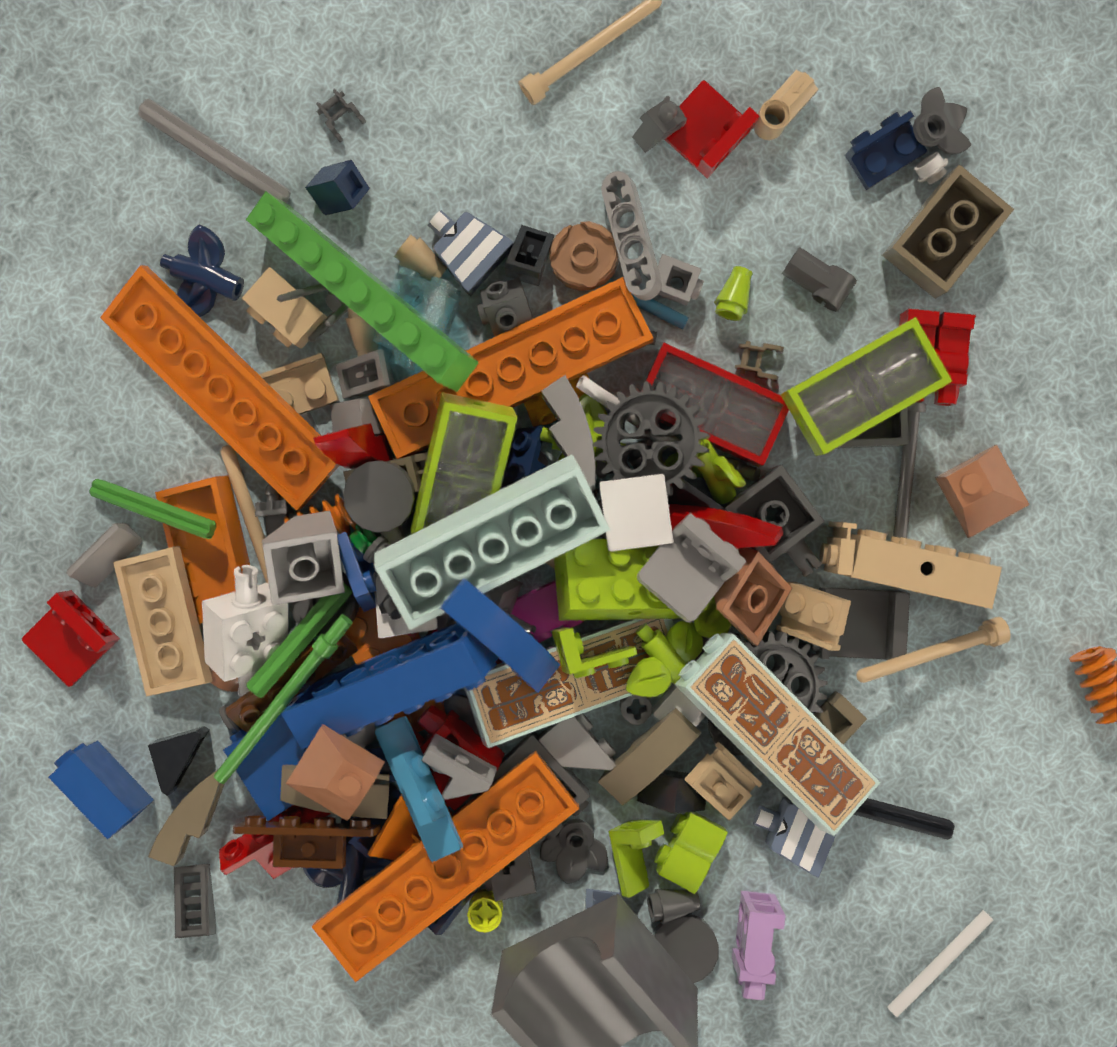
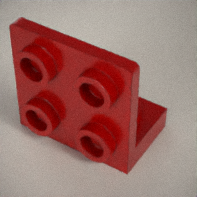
(710, 129)
(70, 637)

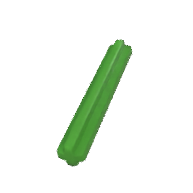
(153, 508)
(296, 642)

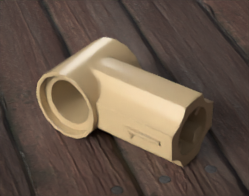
(785, 104)

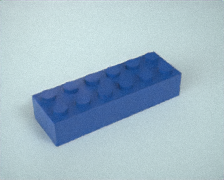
(390, 684)

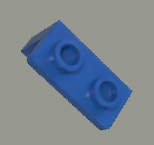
(358, 572)

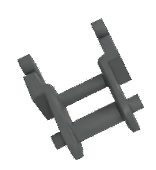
(347, 107)

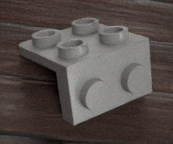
(690, 568)

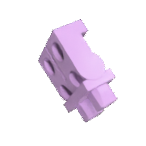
(754, 936)

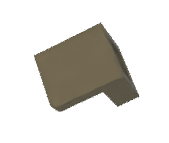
(840, 717)

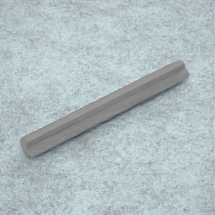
(211, 150)

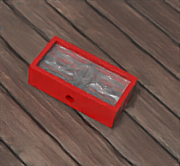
(739, 413)

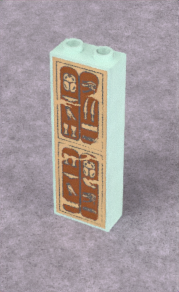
(510, 708)
(776, 732)

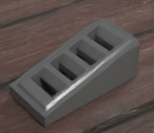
(207, 912)

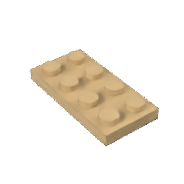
(162, 621)

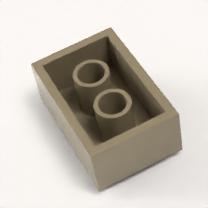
(948, 232)

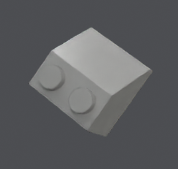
(303, 559)

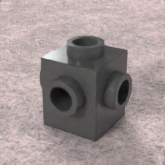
(504, 306)

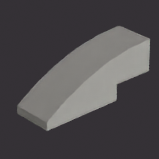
(572, 429)

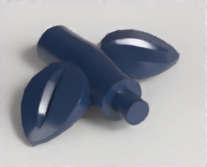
(202, 272)
(350, 878)

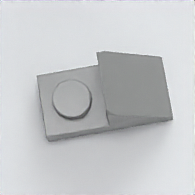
(466, 771)

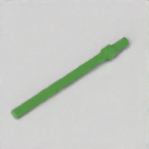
(322, 648)

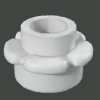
(931, 168)

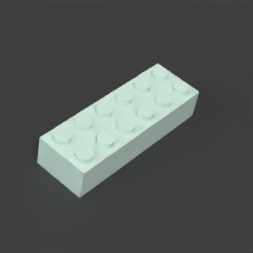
(491, 540)

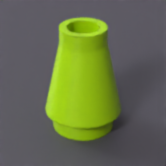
(734, 296)

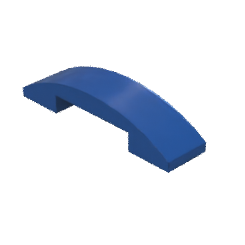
(500, 634)

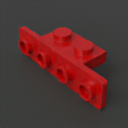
(259, 846)

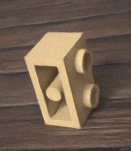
(292, 318)

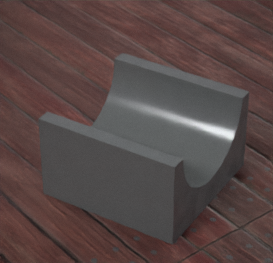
(594, 984)

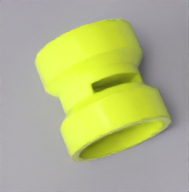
(484, 918)

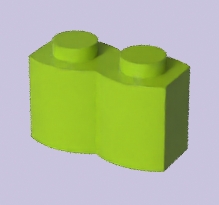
(690, 850)

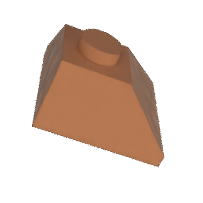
(982, 491)
(752, 596)
(335, 772)

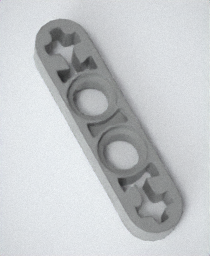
(626, 237)

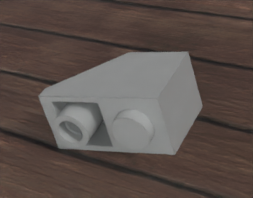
(576, 746)

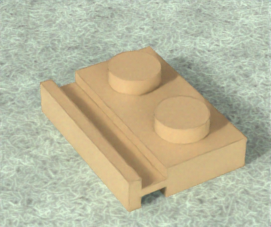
(304, 384)
(839, 550)
(814, 616)
(723, 781)

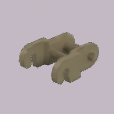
(747, 347)

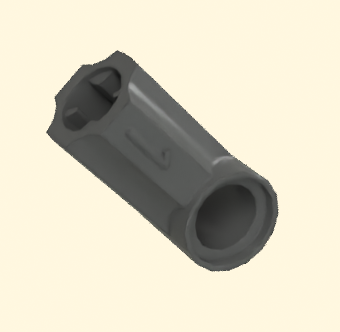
(825, 282)

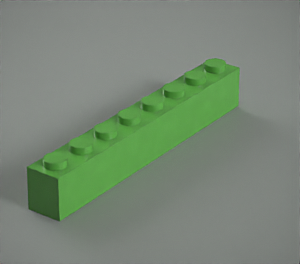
(363, 292)

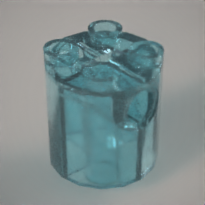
(432, 299)

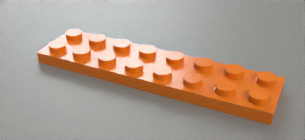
(520, 363)
(219, 386)
(417, 891)

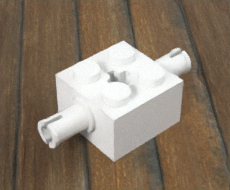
(242, 628)

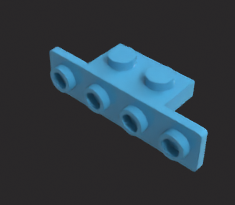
(418, 789)

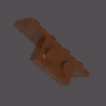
(250, 707)
(308, 843)

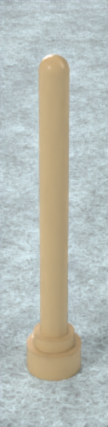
(537, 85)
(245, 503)
(991, 632)

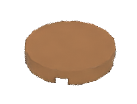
(584, 256)

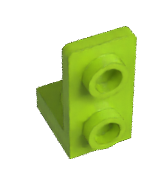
(570, 646)
(627, 846)

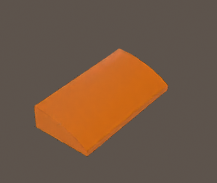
(213, 560)

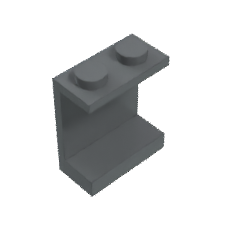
(874, 624)

